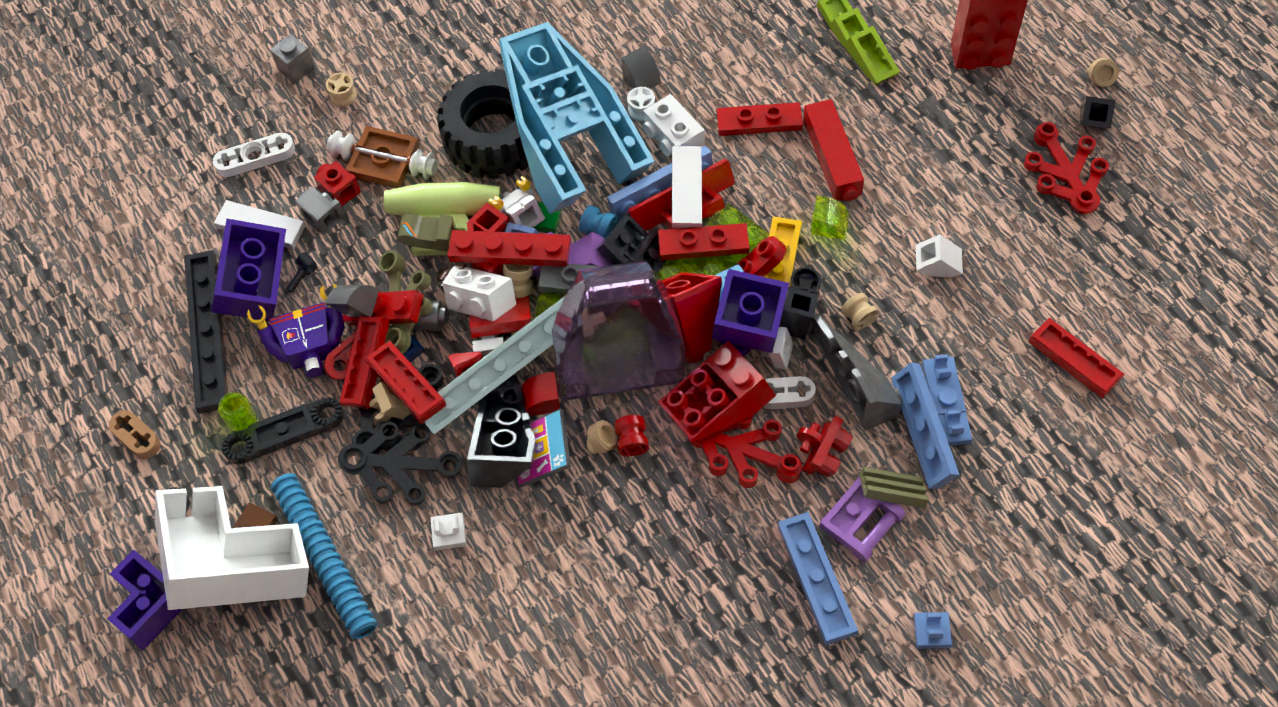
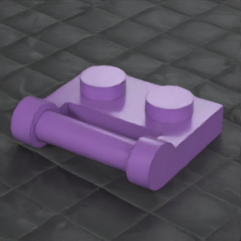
(852, 513)

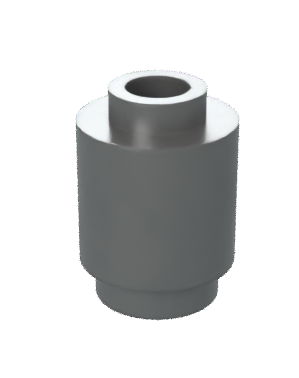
(434, 320)

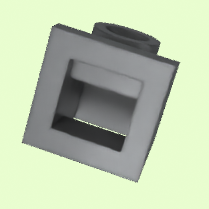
(319, 209)

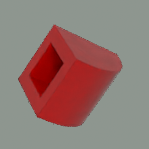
(541, 394)

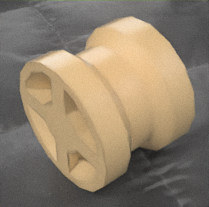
(336, 85)
(860, 311)

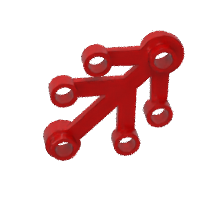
(1066, 171)
(741, 446)

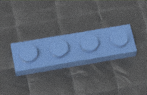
(648, 187)
(925, 427)
(817, 578)

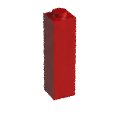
(833, 150)

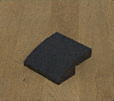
(631, 243)

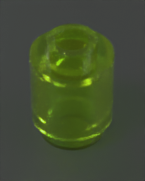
(236, 411)

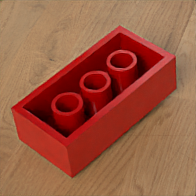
(986, 32)

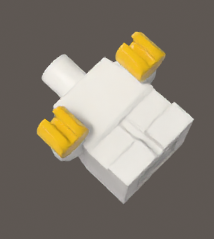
(519, 205)

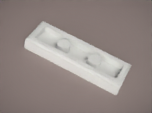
(686, 186)
(240, 212)

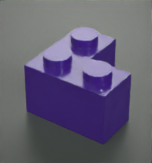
(146, 609)

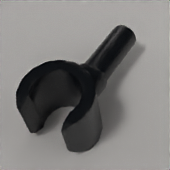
(306, 265)

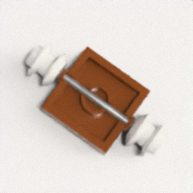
(382, 156)

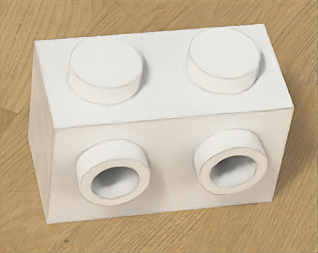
(672, 125)
(479, 293)

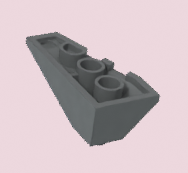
(861, 381)

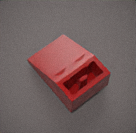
(717, 394)

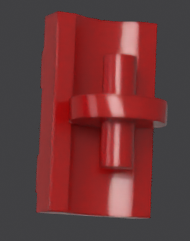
(830, 436)

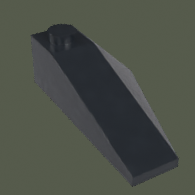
(501, 437)

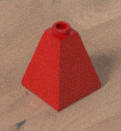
(696, 306)

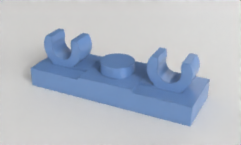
(948, 398)

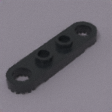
(282, 430)

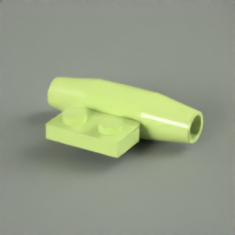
(438, 199)

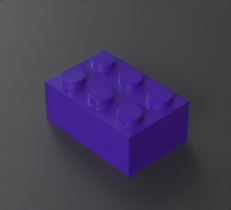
(248, 269)

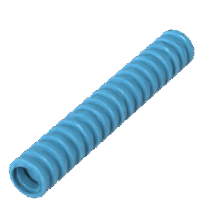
(323, 556)

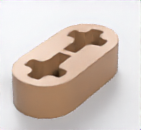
(129, 438)

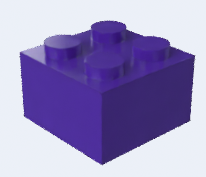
(750, 311)

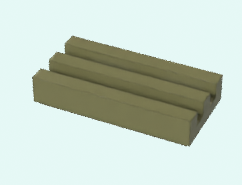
(893, 487)

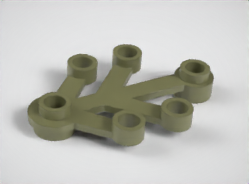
(394, 265)

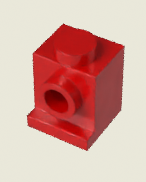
(334, 179)

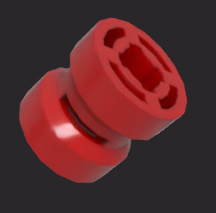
(631, 435)

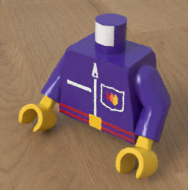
(302, 335)

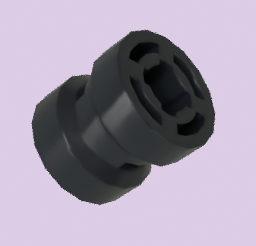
(806, 280)

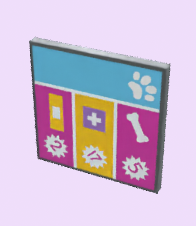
(551, 448)

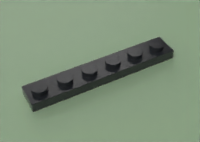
(205, 332)

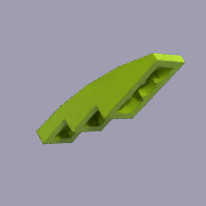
(859, 39)

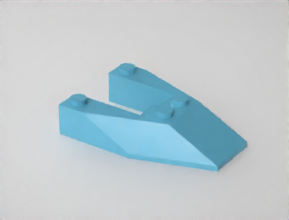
(560, 97)

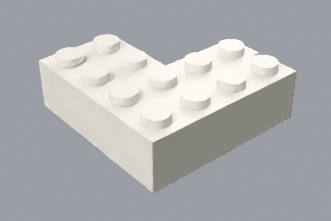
(223, 565)

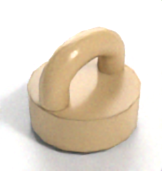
(1103, 72)
(601, 437)

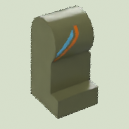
(426, 231)

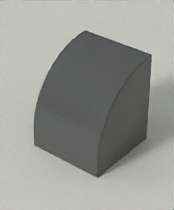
(640, 69)
(353, 299)

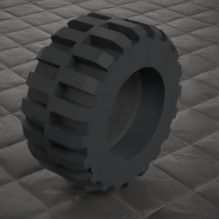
(477, 151)

